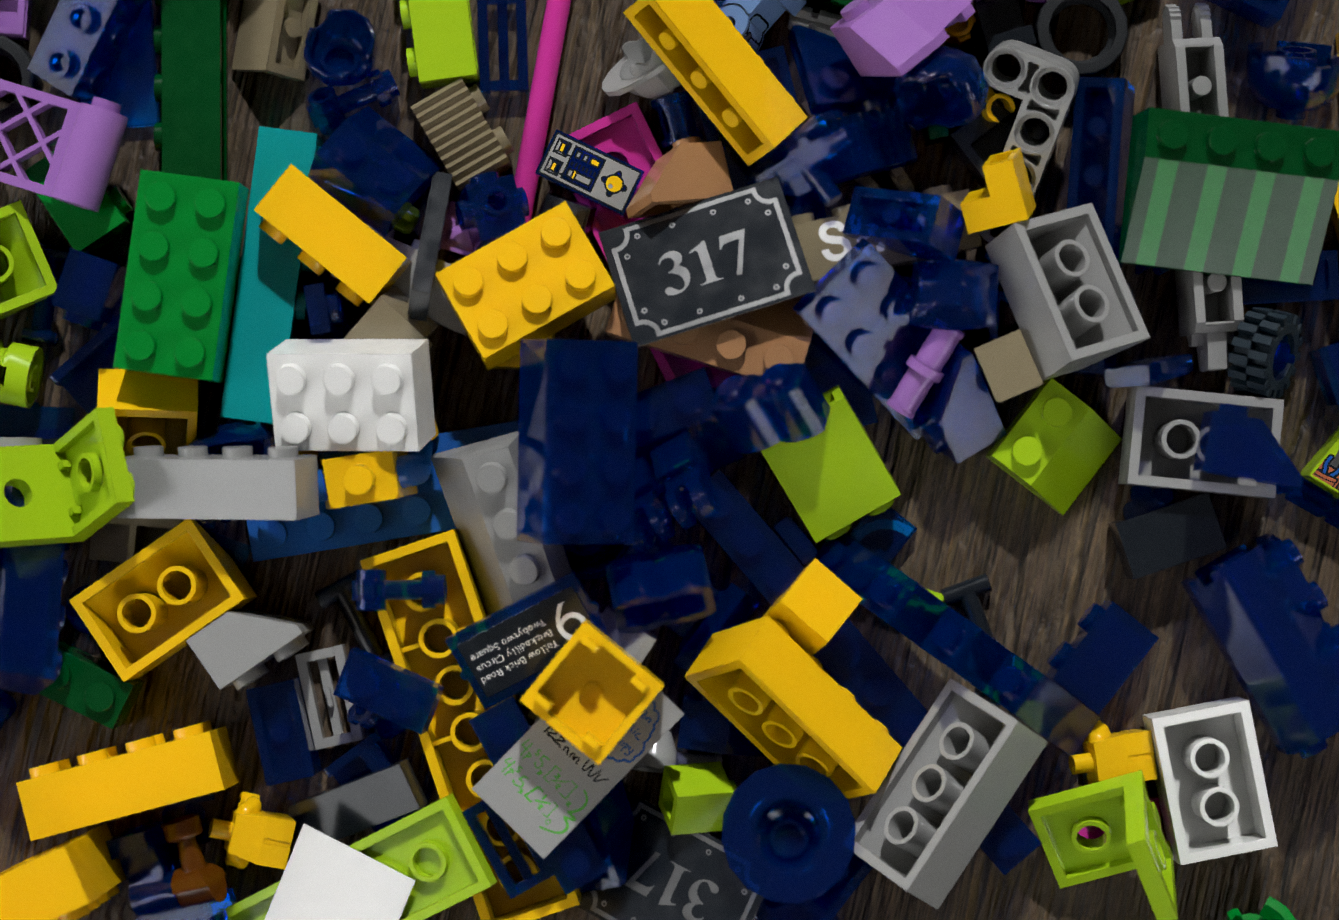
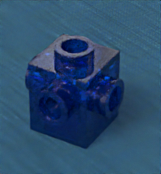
(491, 207)

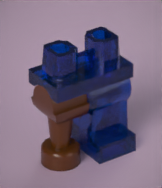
(159, 883)

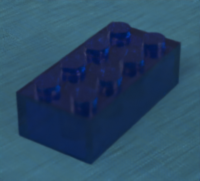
(577, 441)

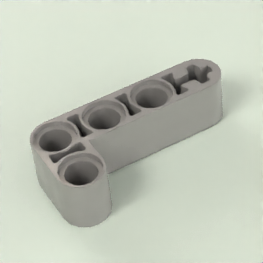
(1036, 104)

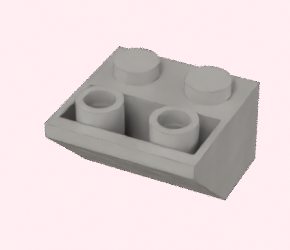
(243, 641)

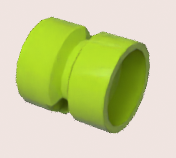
(22, 373)

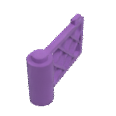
(83, 148)

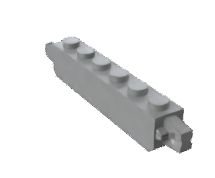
(1196, 82)

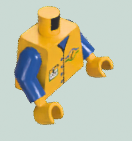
(372, 475)

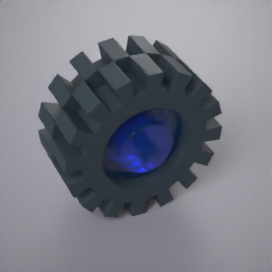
(1265, 352)

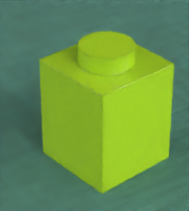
(695, 797)

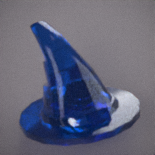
(788, 833)

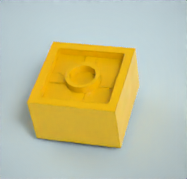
(592, 692)

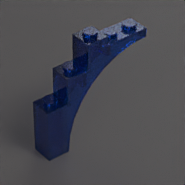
(959, 644)

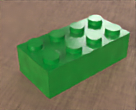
(181, 276)

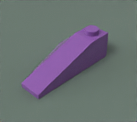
(895, 34)

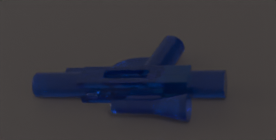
(802, 169)

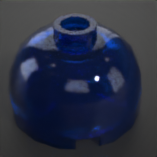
(1294, 77)

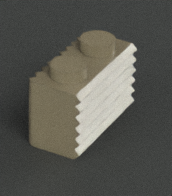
(461, 133)

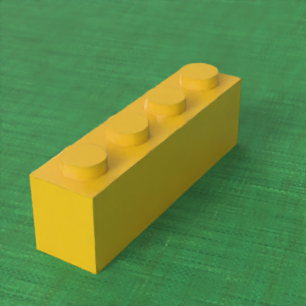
(719, 72)

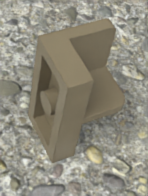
(126, 537)

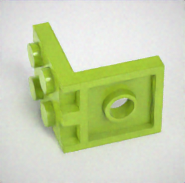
(67, 484)
(1129, 839)

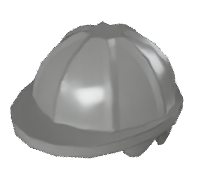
(640, 73)

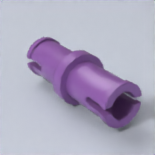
(924, 370)

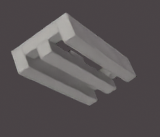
(311, 702)

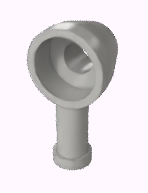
(665, 754)

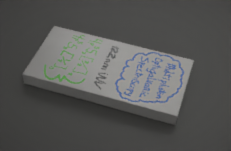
(550, 785)

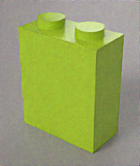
(833, 474)

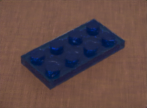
(864, 321)

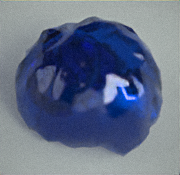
(942, 90)

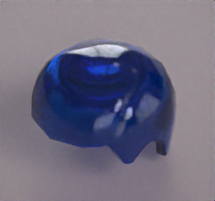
(341, 48)

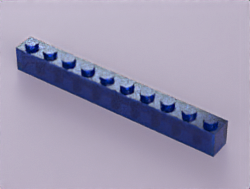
(847, 653)

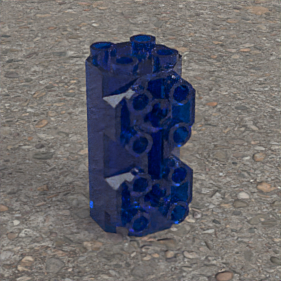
(1274, 639)

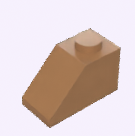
(682, 177)

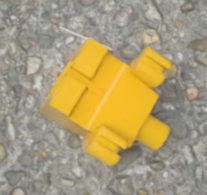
(1115, 754)
(254, 834)

